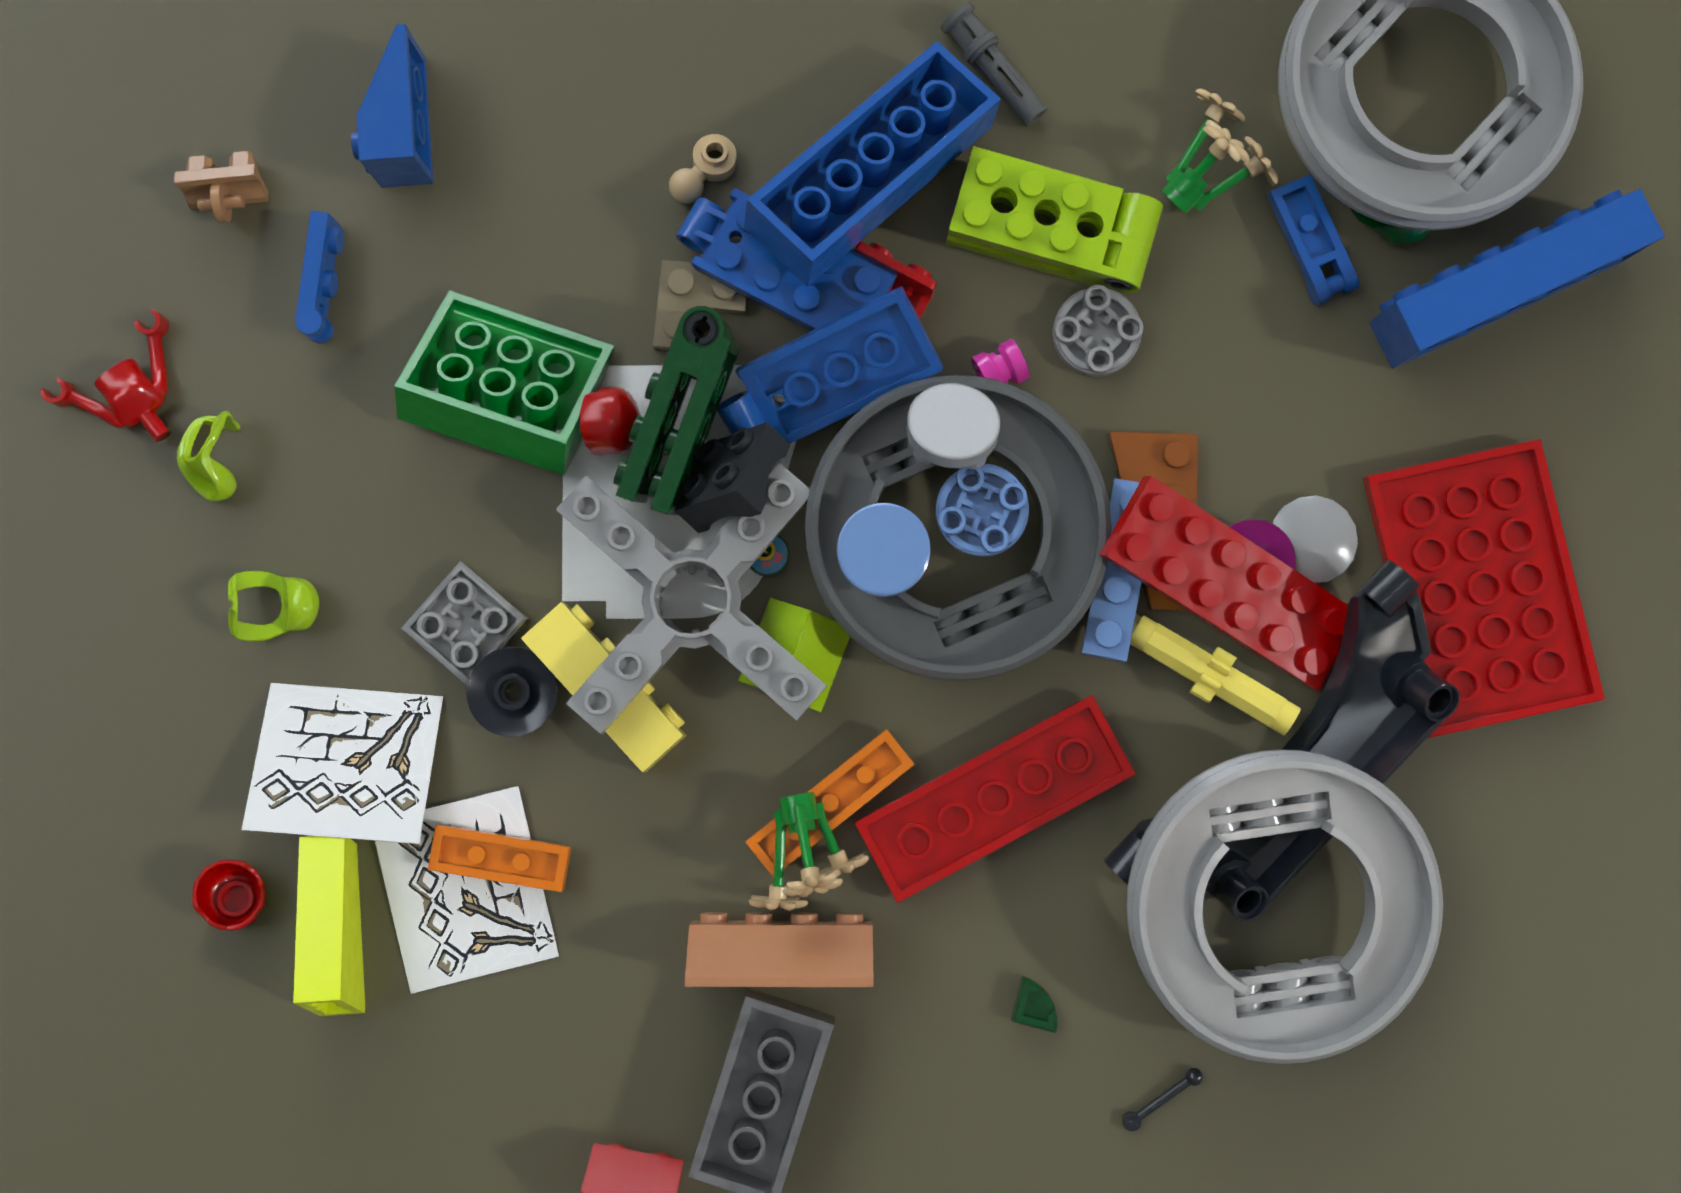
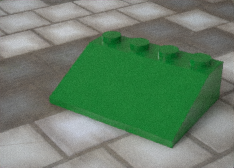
(502, 381)

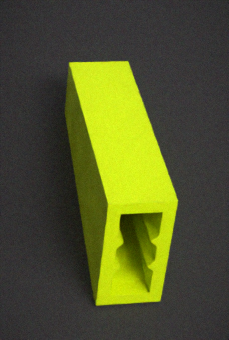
(328, 928)

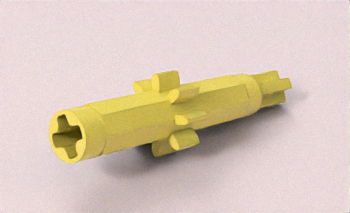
(1213, 675)

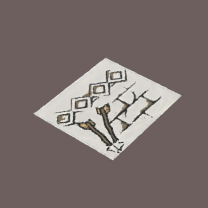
(343, 763)
(462, 924)

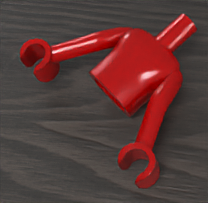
(127, 388)

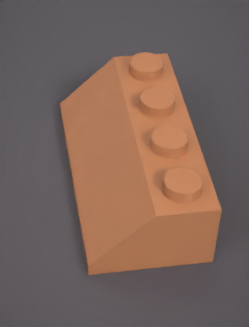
(779, 952)

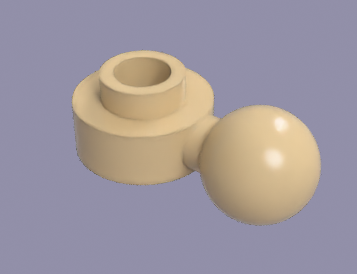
(688, 183)

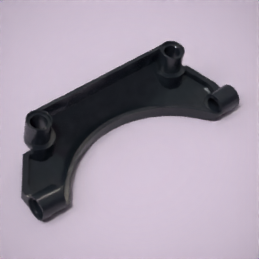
(1369, 716)

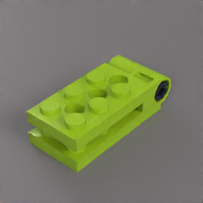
(1121, 222)

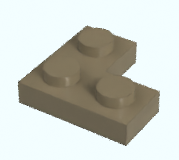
(685, 288)

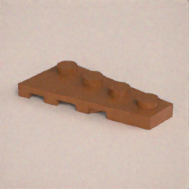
(1169, 459)

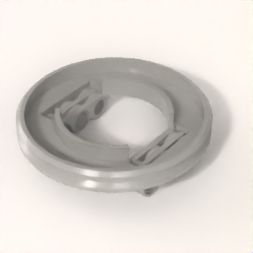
(1413, 189)
(1285, 1008)

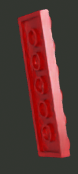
(1228, 582)
(994, 798)

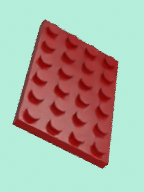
(1491, 582)

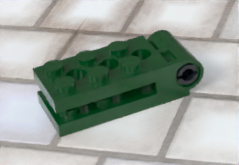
(688, 358)

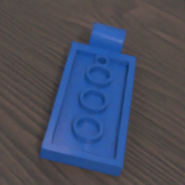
(764, 279)
(833, 369)

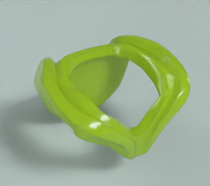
(202, 472)
(298, 608)

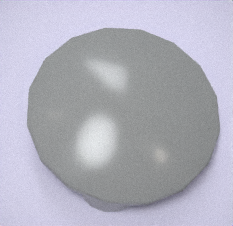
(1320, 535)

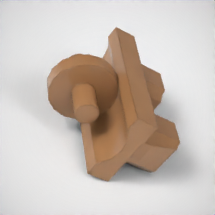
(222, 187)

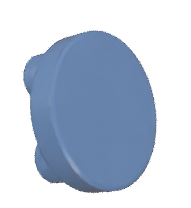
(982, 510)
(883, 549)

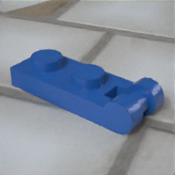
(1313, 239)
(318, 277)

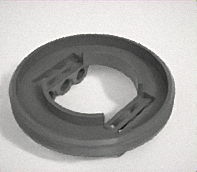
(1005, 623)

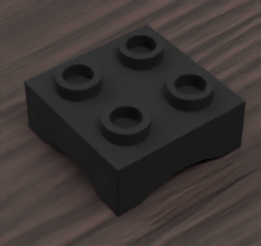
(731, 476)

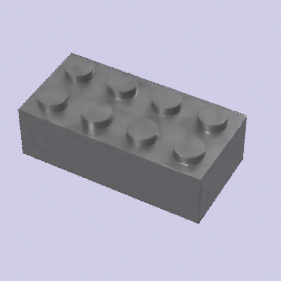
(762, 1095)

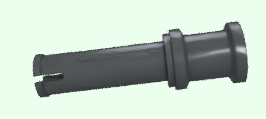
(985, 44)

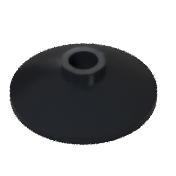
(489, 697)

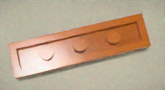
(841, 793)

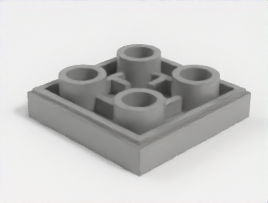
(464, 621)

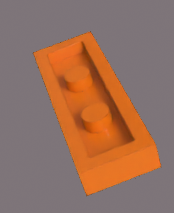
(499, 858)

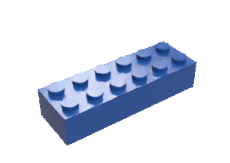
(871, 163)
(1515, 276)

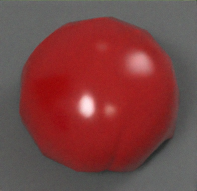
(608, 420)
(229, 894)

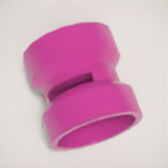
(1004, 366)

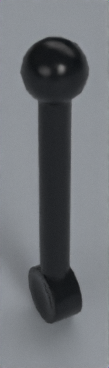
(1132, 1120)

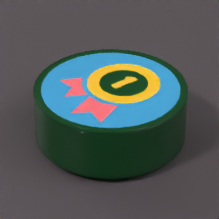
(773, 559)

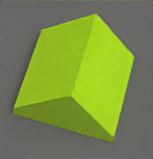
(809, 638)

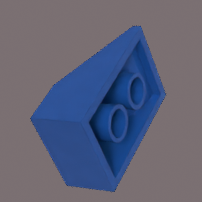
(394, 117)

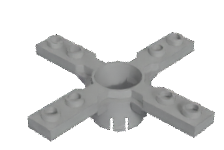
(653, 566)

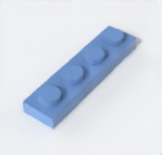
(1116, 601)

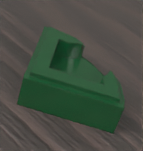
(1034, 1006)

